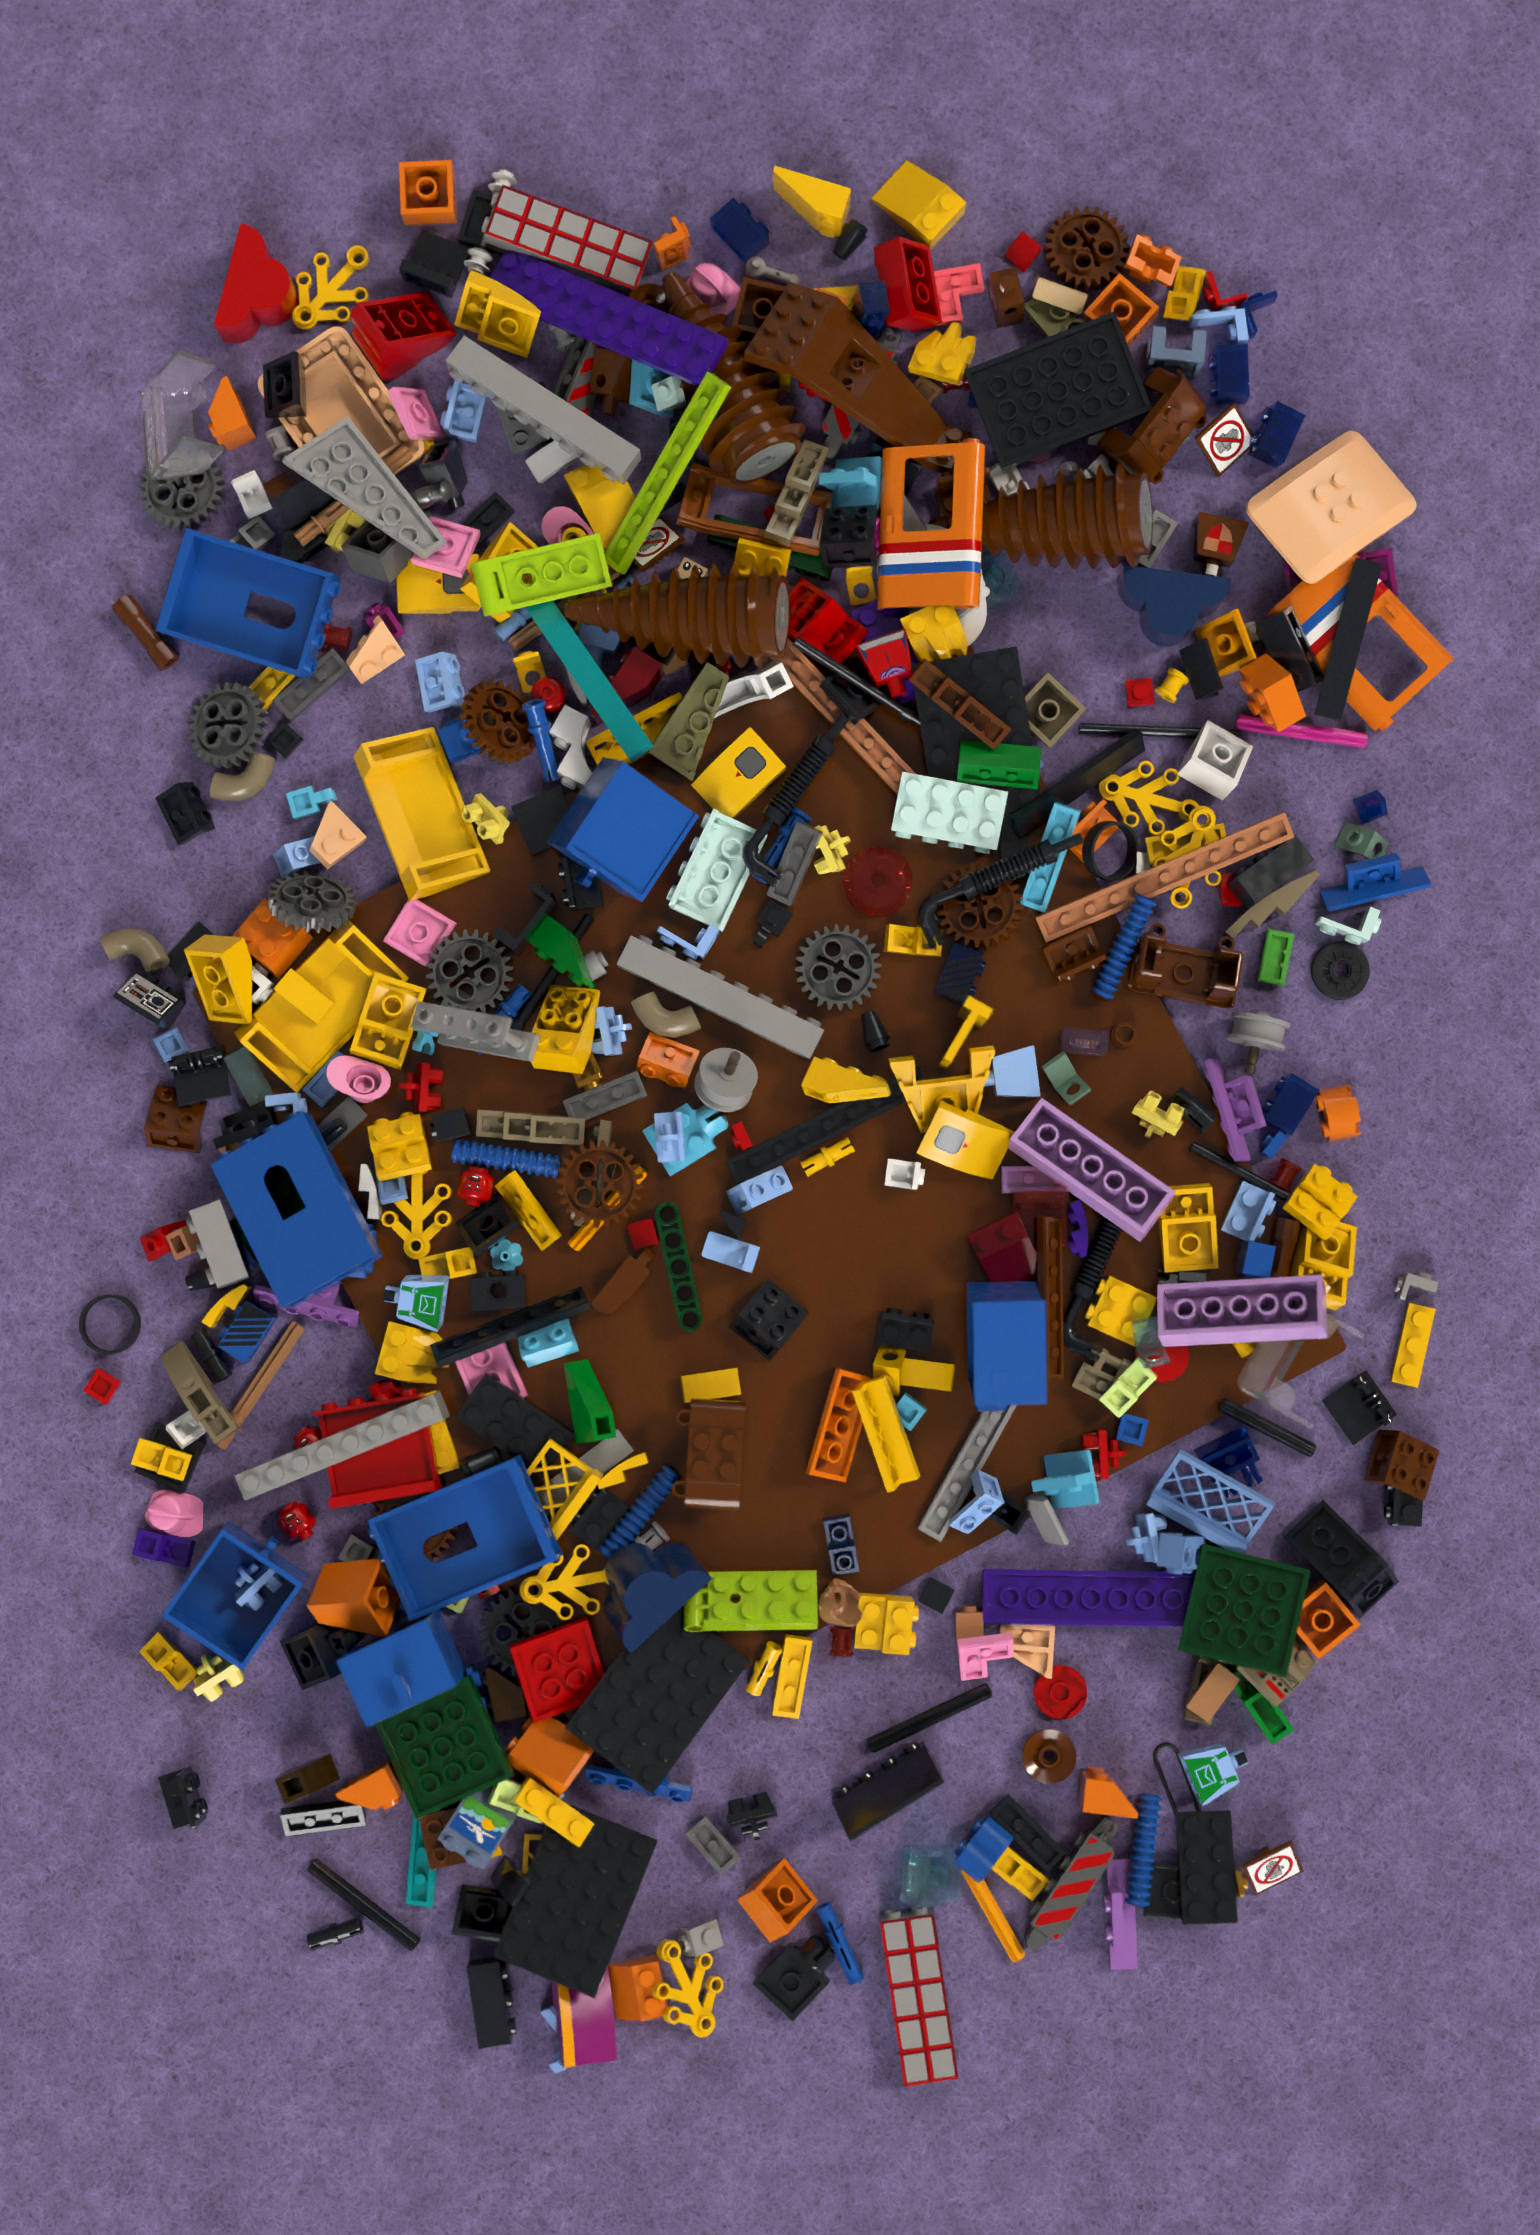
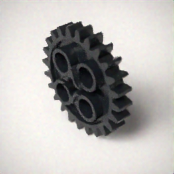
(499, 1646)

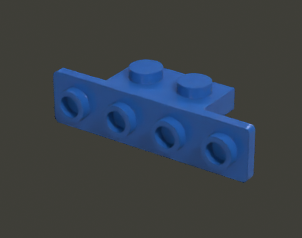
(1373, 881)
(602, 1776)

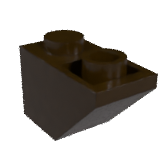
(505, 1695)
(307, 1778)

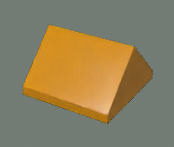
(1228, 642)

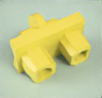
(339, 529)
(490, 820)
(832, 858)
(1156, 1119)
(213, 1672)

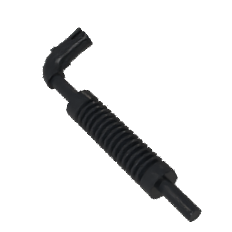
(786, 798)
(989, 878)
(1085, 1285)

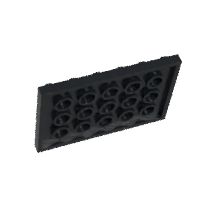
(1058, 391)
(995, 683)
(656, 1700)
(576, 1904)

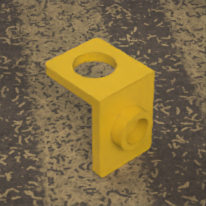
(858, 575)
(528, 662)
(890, 1369)

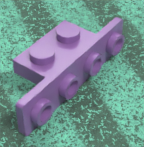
(1237, 1107)
(318, 1307)
(1121, 1917)

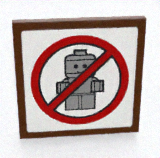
(1225, 439)
(657, 544)
(1272, 1867)

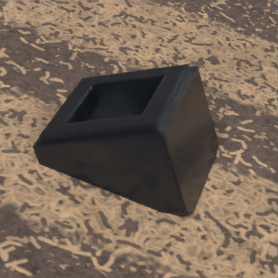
(735, 1223)

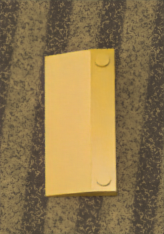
(420, 812)
(292, 1041)

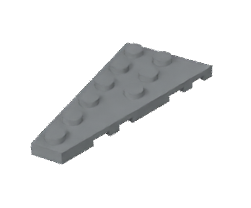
(356, 476)

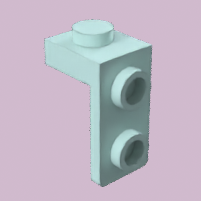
(669, 394)
(1369, 924)

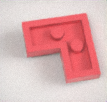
(954, 283)

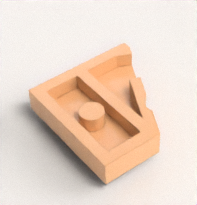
(374, 652)
(335, 837)
(1033, 1646)

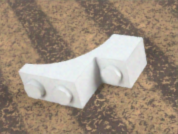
(754, 686)
(571, 732)

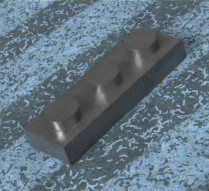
(305, 692)
(795, 862)
(606, 1097)

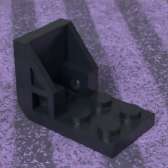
(1342, 1558)

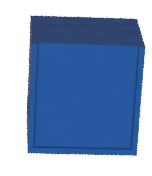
(622, 829)
(1006, 1344)
(207, 1602)
(402, 1668)

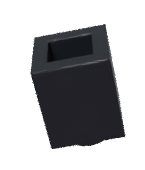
(451, 1125)

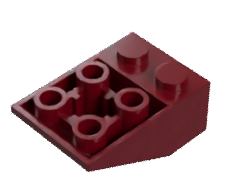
(634, 679)

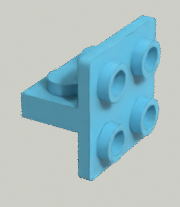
(854, 481)
(548, 1343)
(1069, 1480)

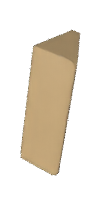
(1058, 295)

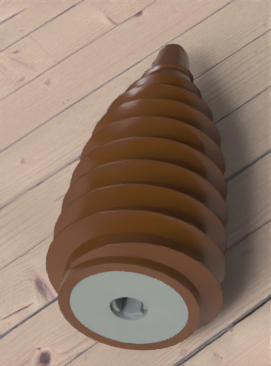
(752, 428)
(1071, 520)
(697, 613)

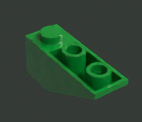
(563, 948)
(588, 1404)

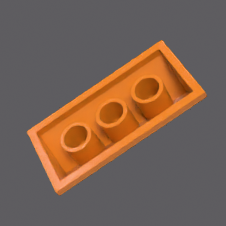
(837, 1428)

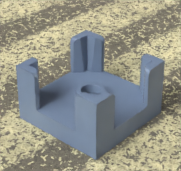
(1187, 361)

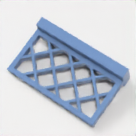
(1221, 1530)

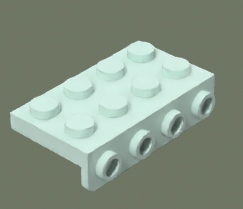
(949, 812)
(714, 872)

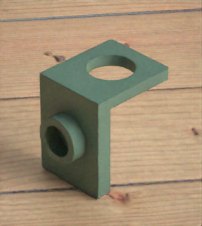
(1361, 841)
(1062, 1076)

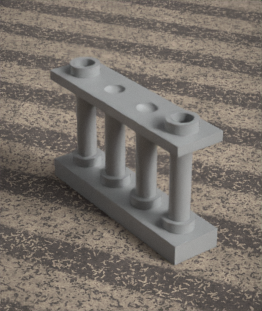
(475, 1031)

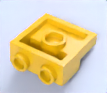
(764, 556)
(399, 1146)
(1320, 1201)
(1117, 1309)
(886, 1623)

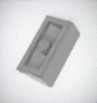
(1045, 1519)

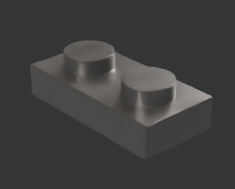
(713, 1844)

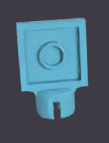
(640, 388)
(698, 1135)

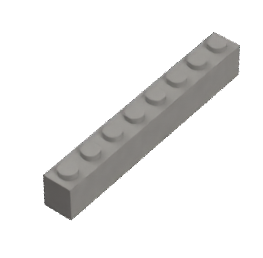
(543, 410)
(721, 997)
(342, 1445)

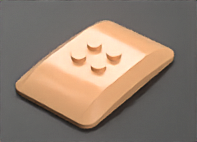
(345, 385)
(1331, 506)

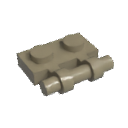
(1093, 1380)

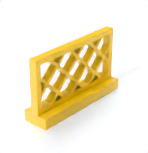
(974, 1014)
(575, 1498)

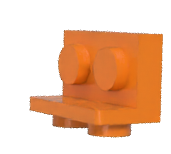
(672, 247)
(1093, 814)
(667, 1060)

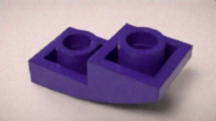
(1078, 1238)

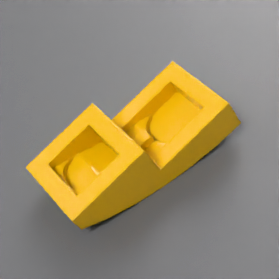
(1185, 294)
(909, 941)
(304, 996)
(451, 1263)
(230, 1300)
(927, 1374)
(710, 1385)
(161, 1459)
(617, 1474)
(169, 1661)
(1020, 1873)

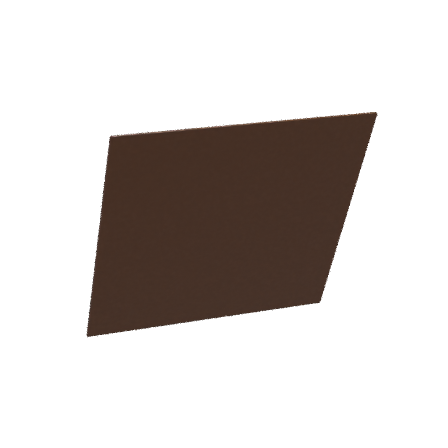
(834, 1239)

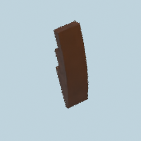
(959, 704)

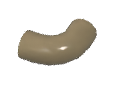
(245, 784)
(136, 943)
(663, 1021)

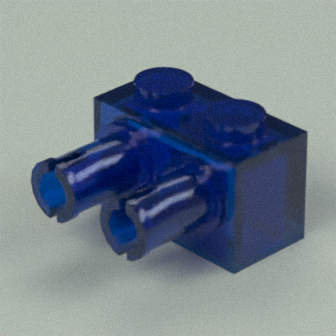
(1229, 1454)

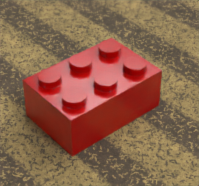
(909, 284)

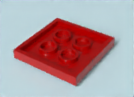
(557, 1669)

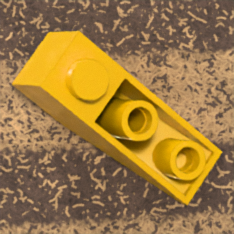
(837, 1084)

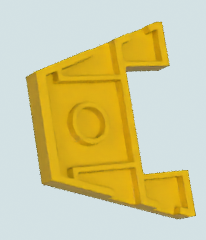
(959, 1091)

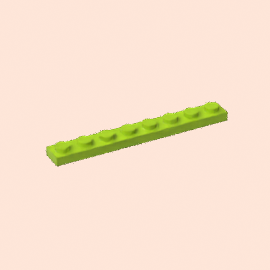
(666, 472)

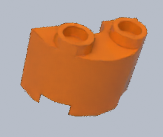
(1152, 263)
(1339, 1113)

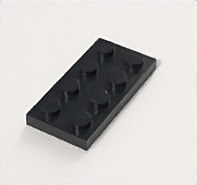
(512, 1422)
(1206, 1867)

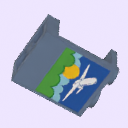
(477, 1828)

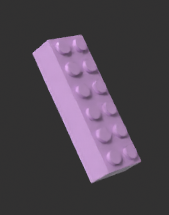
(1091, 1169)
(1242, 1311)

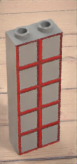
(566, 240)
(918, 1996)

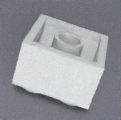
(1215, 760)

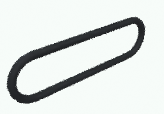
(1163, 1778)

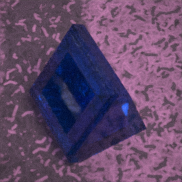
(1370, 806)

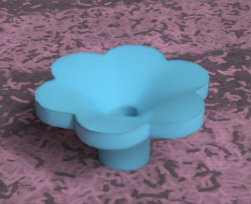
(512, 1250)

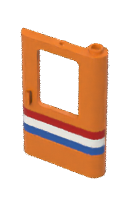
(932, 564)
(1319, 611)

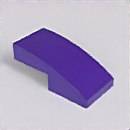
(163, 1547)

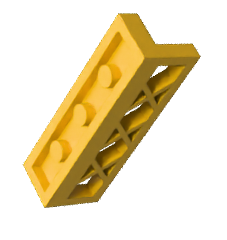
(613, 749)
(886, 1432)

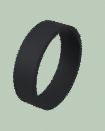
(1089, 844)
(82, 1319)

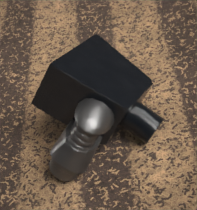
(443, 474)

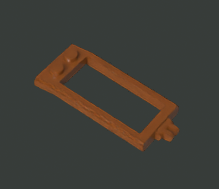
(697, 500)

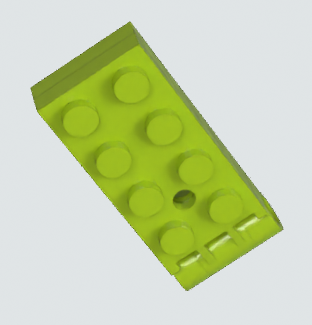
(556, 573)
(766, 1602)

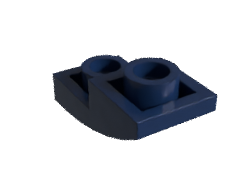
(841, 1544)

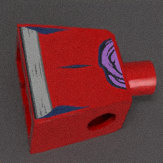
(887, 661)

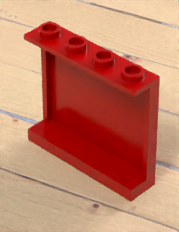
(387, 1471)

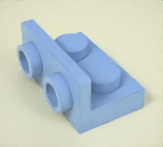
(440, 681)
(1248, 1212)

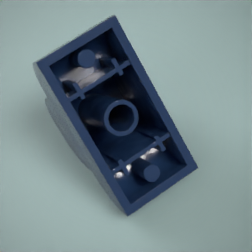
(1169, 600)
(649, 1588)

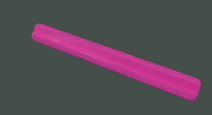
(1305, 731)

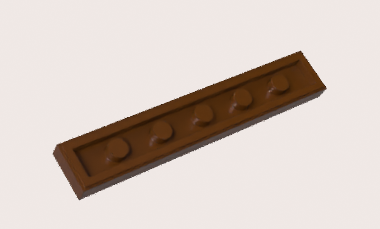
(1051, 1289)

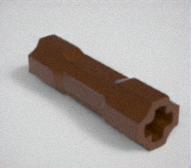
(133, 616)
(1284, 1238)

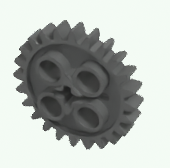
(204, 494)
(227, 748)
(311, 901)
(849, 946)
(454, 952)

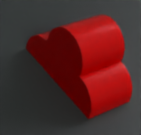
(254, 290)
(400, 332)

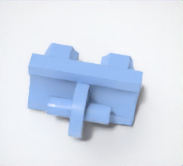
(611, 1031)
(670, 1136)
(1145, 1535)
(248, 1593)

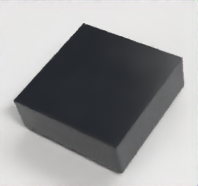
(284, 740)
(936, 1595)

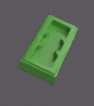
(1275, 957)

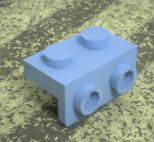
(463, 413)

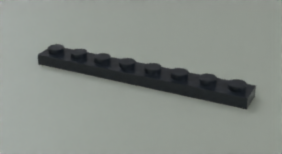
(814, 1133)

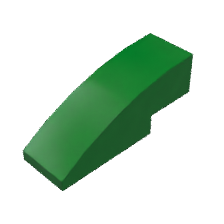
(1268, 1718)

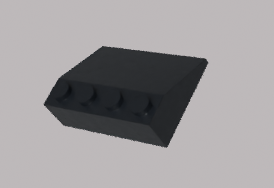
(887, 1789)

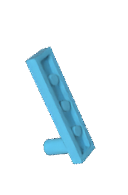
(1043, 880)

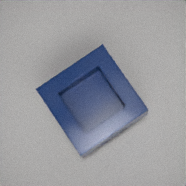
(1272, 1143)
(1132, 1429)

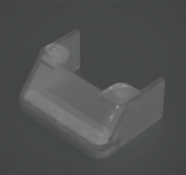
(171, 421)
(1268, 1365)

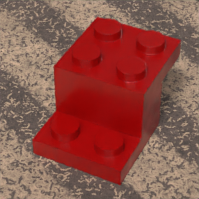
(823, 622)

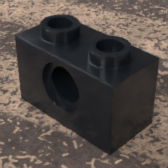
(482, 1294)

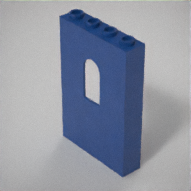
(212, 594)
(316, 1243)
(505, 1523)

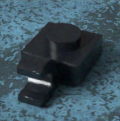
(772, 920)
(1182, 1277)

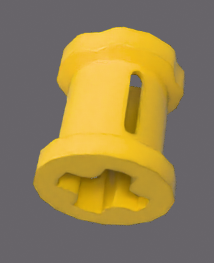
(1172, 685)

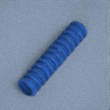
(1123, 946)
(505, 1158)
(640, 1511)
(1143, 1850)

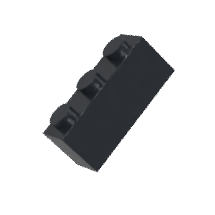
(1290, 647)
(1269, 871)
(491, 2002)

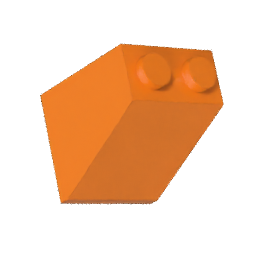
(355, 1597)
(548, 1754)

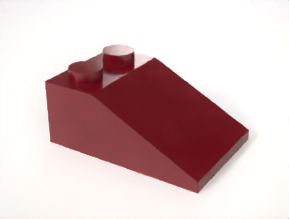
(1006, 1250)

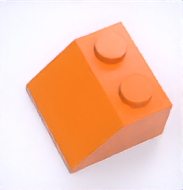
(228, 417)
(374, 1788)
(1102, 1795)
(777, 1900)
(632, 1988)

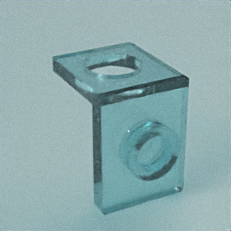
(1148, 1342)

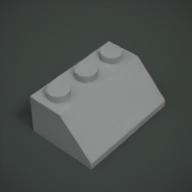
(217, 1245)

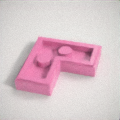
(976, 1651)

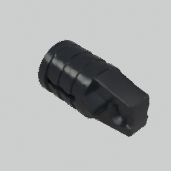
(1194, 1111)
(346, 1637)

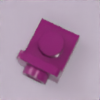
(386, 616)

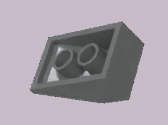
(376, 553)

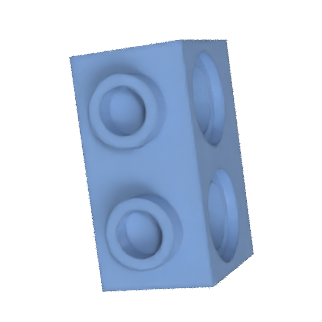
(1179, 1552)

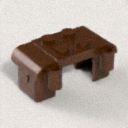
(1161, 430)
(1185, 971)
(713, 1454)

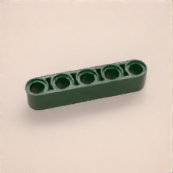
(802, 563)
(670, 1256)

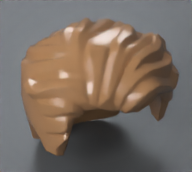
(839, 1604)

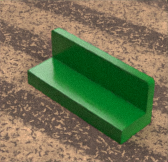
(1004, 766)

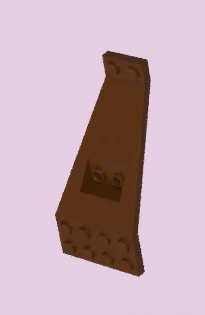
(836, 357)

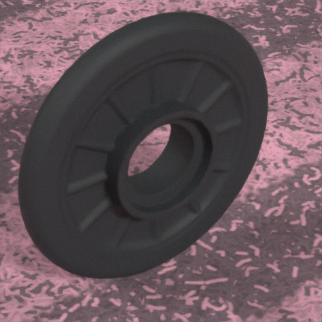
(1356, 965)

